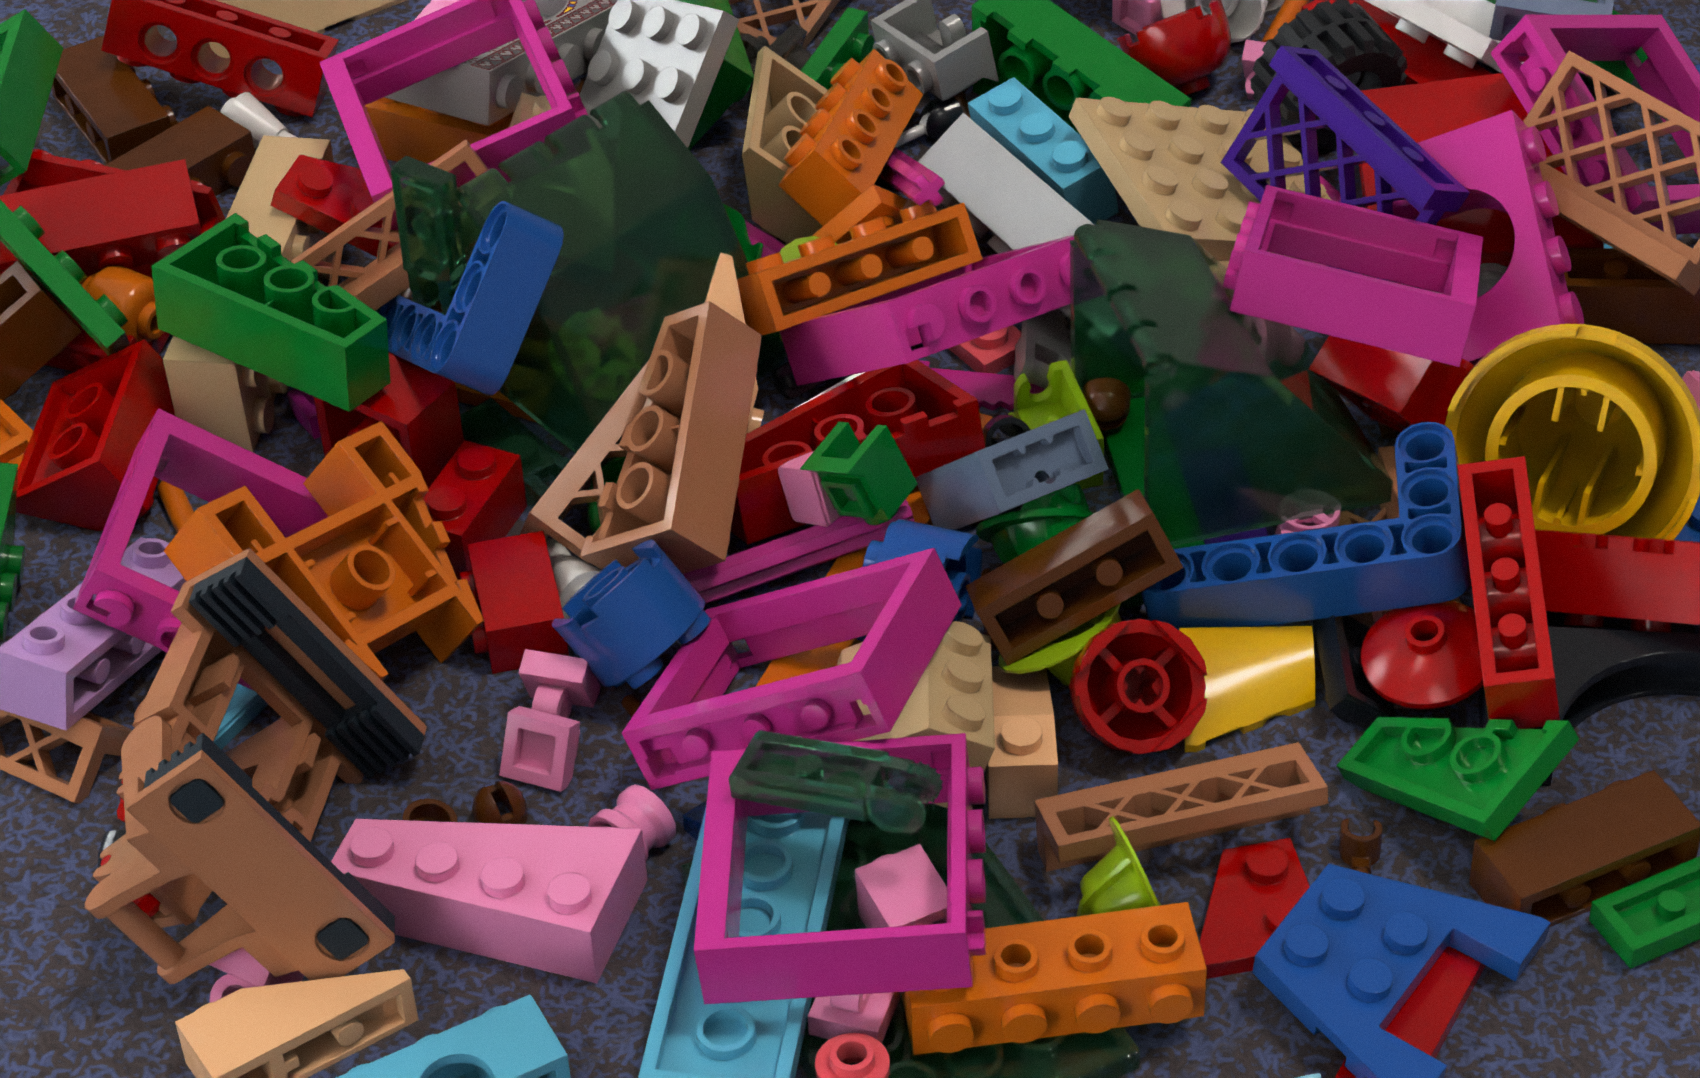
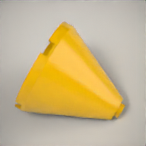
(1600, 429)

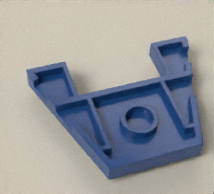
(1365, 945)

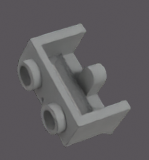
(932, 58)

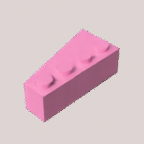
(503, 890)

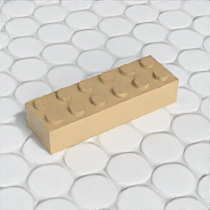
(213, 389)

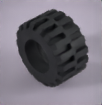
(1348, 41)

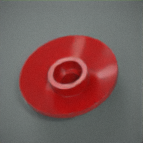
(1418, 671)

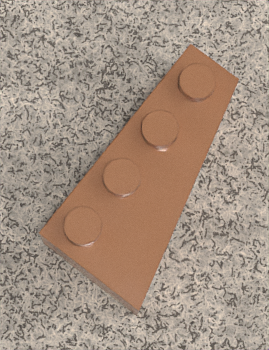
(683, 444)

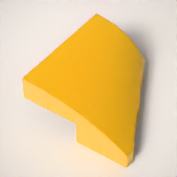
(1252, 677)

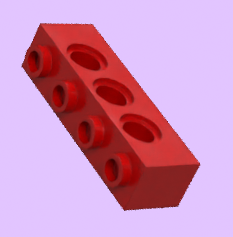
(248, 38)
(1508, 592)

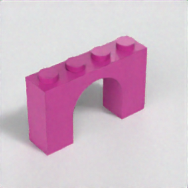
(1502, 172)

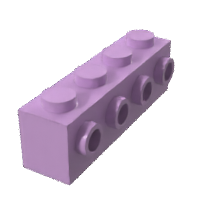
(73, 662)

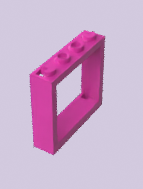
(432, 47)
(1665, 75)
(1349, 302)
(932, 312)
(203, 467)
(896, 603)
(841, 960)

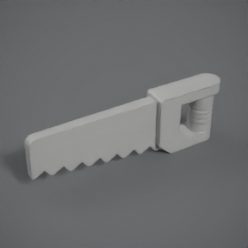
(1042, 342)

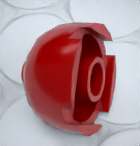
(1183, 47)
(1139, 686)

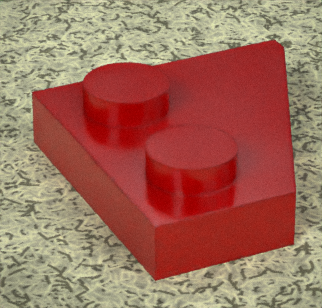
(1248, 902)

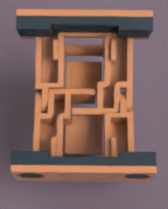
(209, 827)

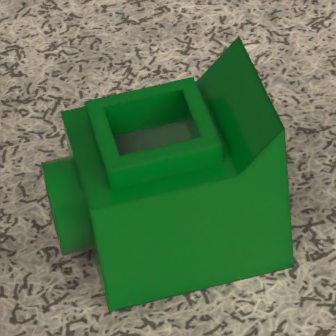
(862, 478)

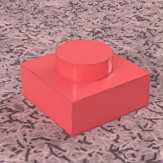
(990, 352)

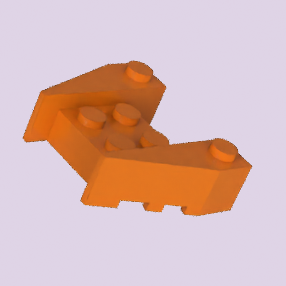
(367, 567)

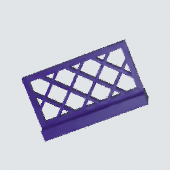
(1358, 127)

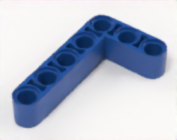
(490, 306)
(1334, 568)

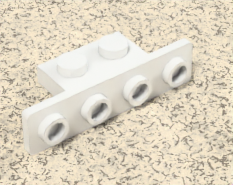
(1458, 23)

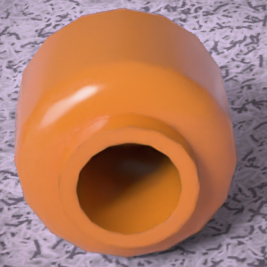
(132, 295)

